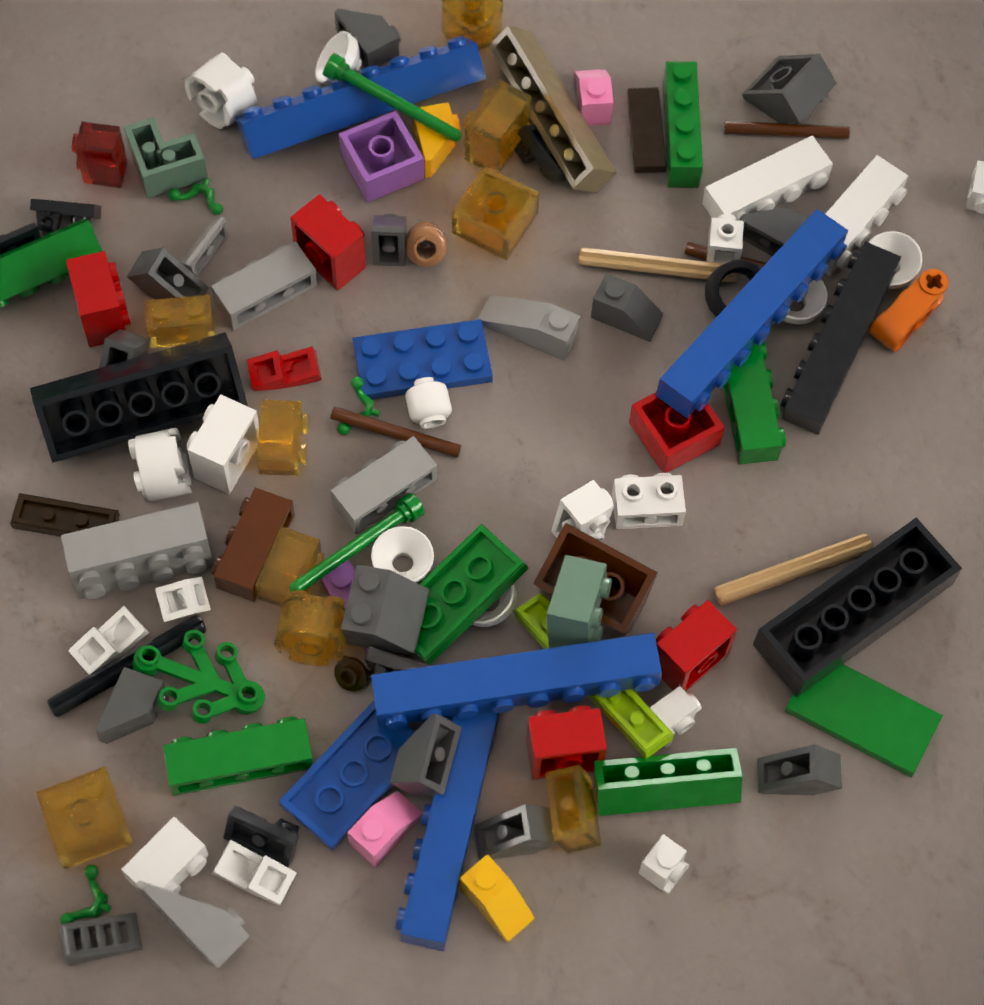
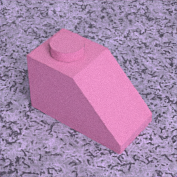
(594, 96)
(383, 827)

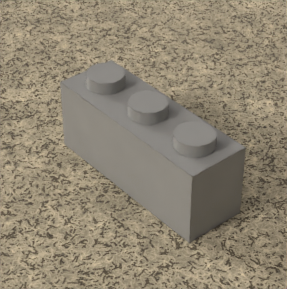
(264, 285)
(383, 482)

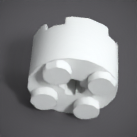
(221, 90)
(161, 465)

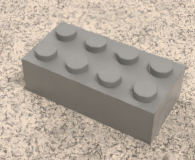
(137, 551)

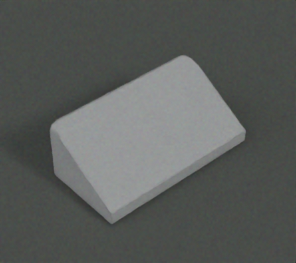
(205, 246)

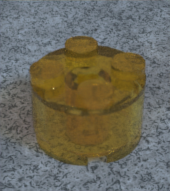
(473, 19)
(311, 628)

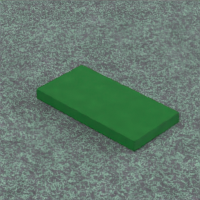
(464, 589)
(868, 718)

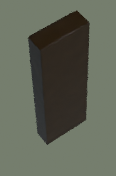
(646, 130)
(58, 516)

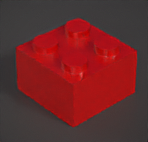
(329, 241)
(98, 296)
(670, 435)
(694, 645)
(565, 740)

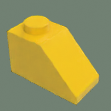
(431, 144)
(496, 898)

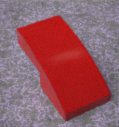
(280, 371)

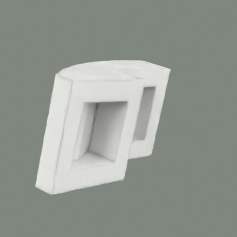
(108, 642)
(254, 873)

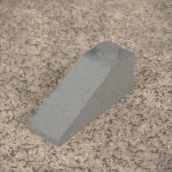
(532, 323)
(207, 928)

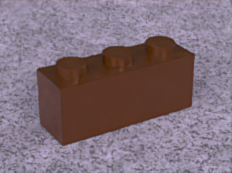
(251, 542)

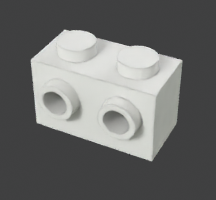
(648, 501)
(586, 510)
(167, 858)

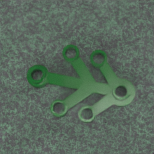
(203, 681)

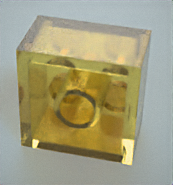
(494, 126)
(495, 212)
(84, 818)

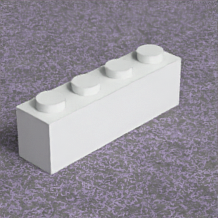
(770, 181)
(866, 205)

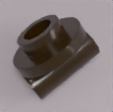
(352, 674)

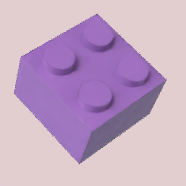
(381, 156)

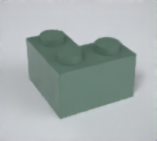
(162, 163)
(575, 603)

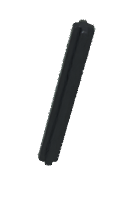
(109, 675)

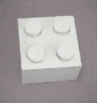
(223, 443)

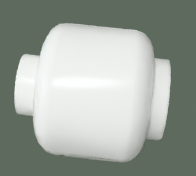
(428, 403)

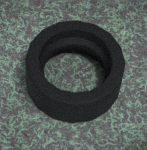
(712, 294)

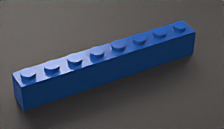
(343, 104)
(751, 314)
(517, 680)
(446, 838)

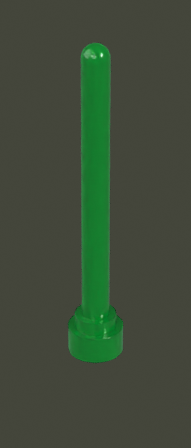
(339, 70)
(406, 510)

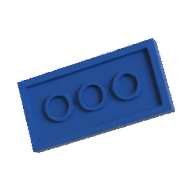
(446, 352)
(346, 779)

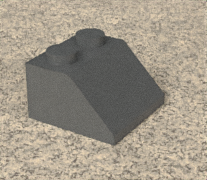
(791, 87)
(384, 611)

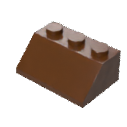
(630, 578)

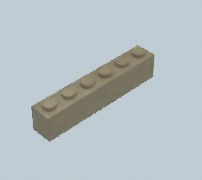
(553, 110)

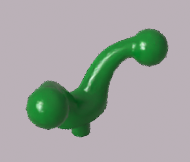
(216, 208)
(357, 384)
(99, 905)

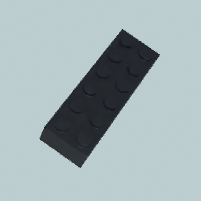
(136, 396)
(856, 606)

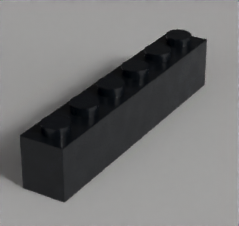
(841, 337)

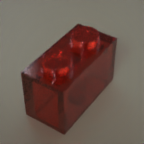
(100, 154)

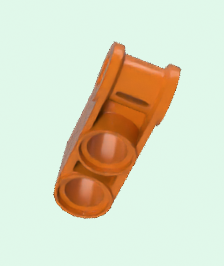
(910, 309)

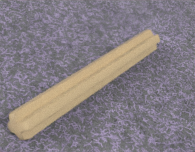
(650, 264)
(792, 569)

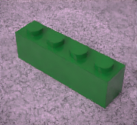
(682, 124)
(44, 260)
(753, 410)
(237, 756)
(668, 781)

